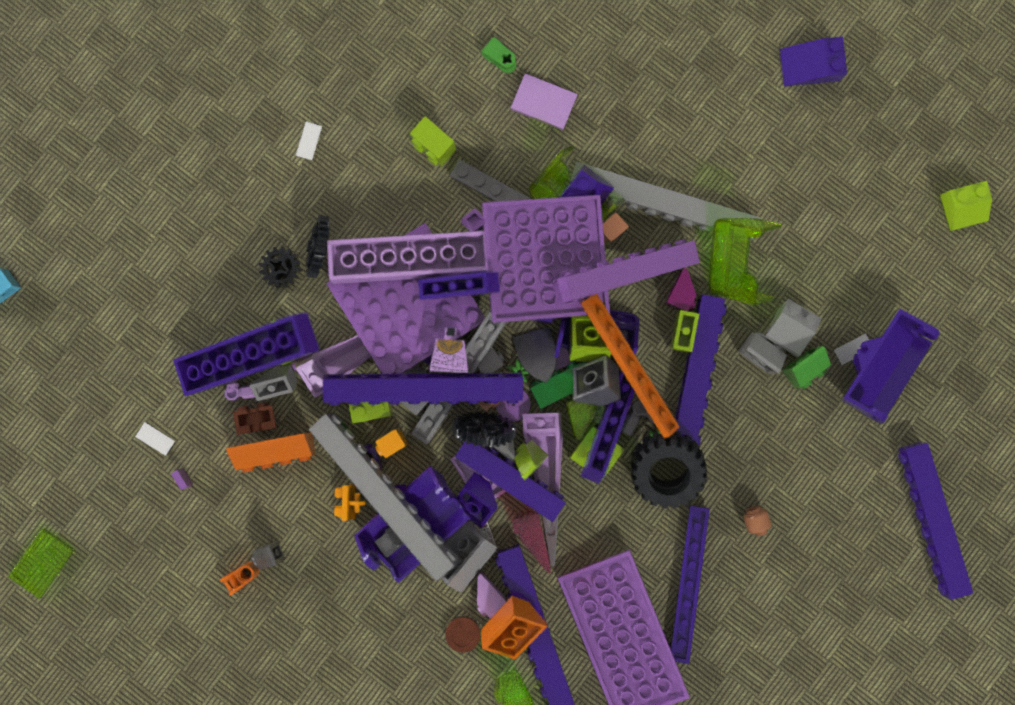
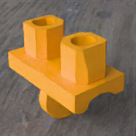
(350, 502)

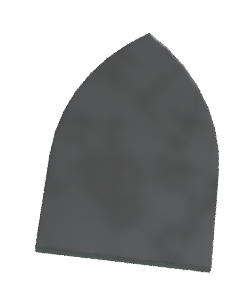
(537, 353)

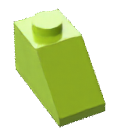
(529, 458)

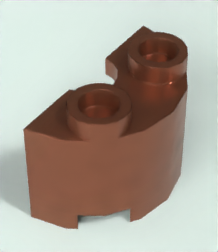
(254, 419)

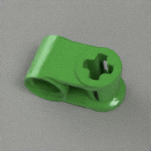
(497, 53)

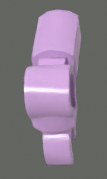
(234, 392)

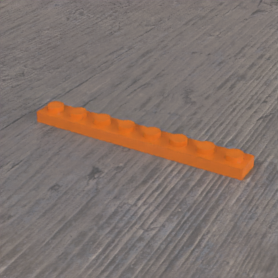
(630, 365)

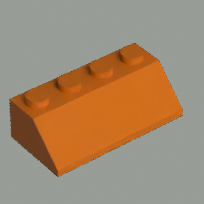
(272, 451)

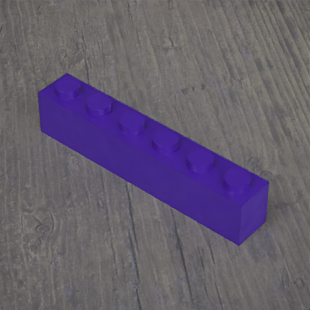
(608, 433)
(509, 478)

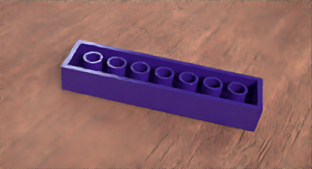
(246, 354)

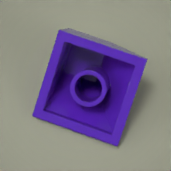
(478, 499)

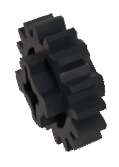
(283, 260)

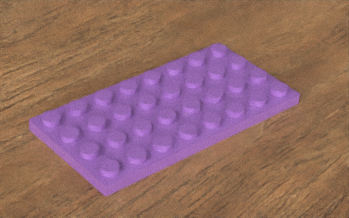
(623, 633)

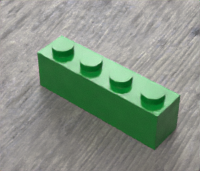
(556, 388)

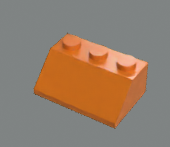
(512, 628)

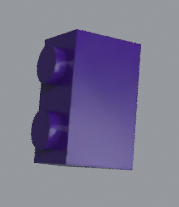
(587, 184)

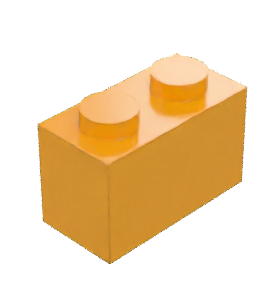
(391, 443)

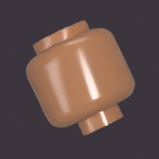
(757, 520)

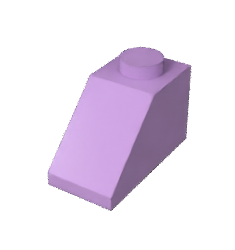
(489, 597)

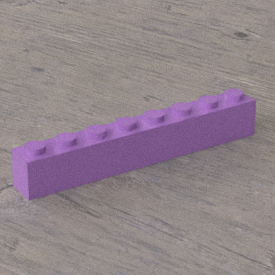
(628, 270)

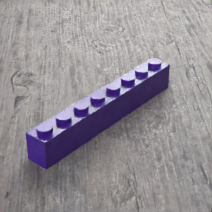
(699, 367)
(935, 520)

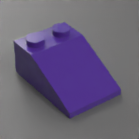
(814, 62)

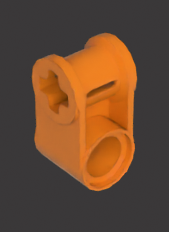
(238, 579)

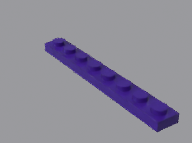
(689, 583)

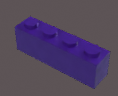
(459, 285)

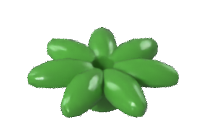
(518, 366)

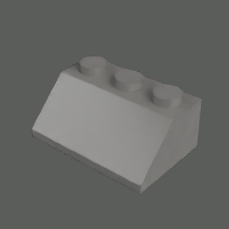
(472, 552)

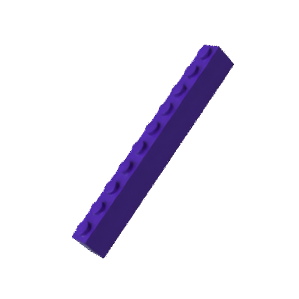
(422, 388)
(542, 648)

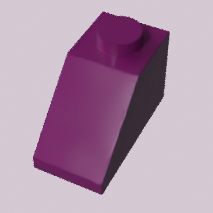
(682, 293)

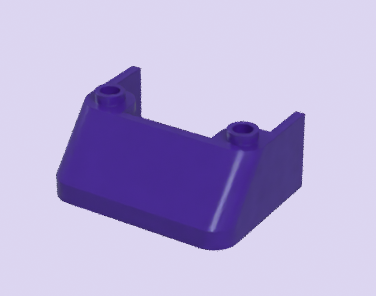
(626, 322)

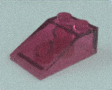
(531, 534)

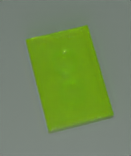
(41, 563)

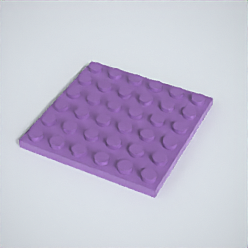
(535, 245)
(397, 324)

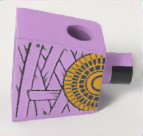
(449, 353)

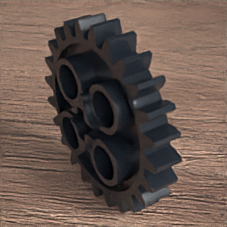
(317, 246)
(484, 429)

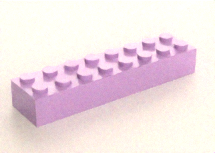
(406, 257)

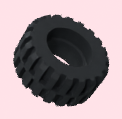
(674, 491)

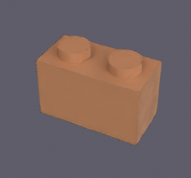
(613, 229)

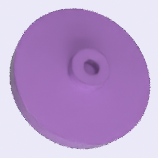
(514, 411)

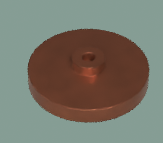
(462, 634)

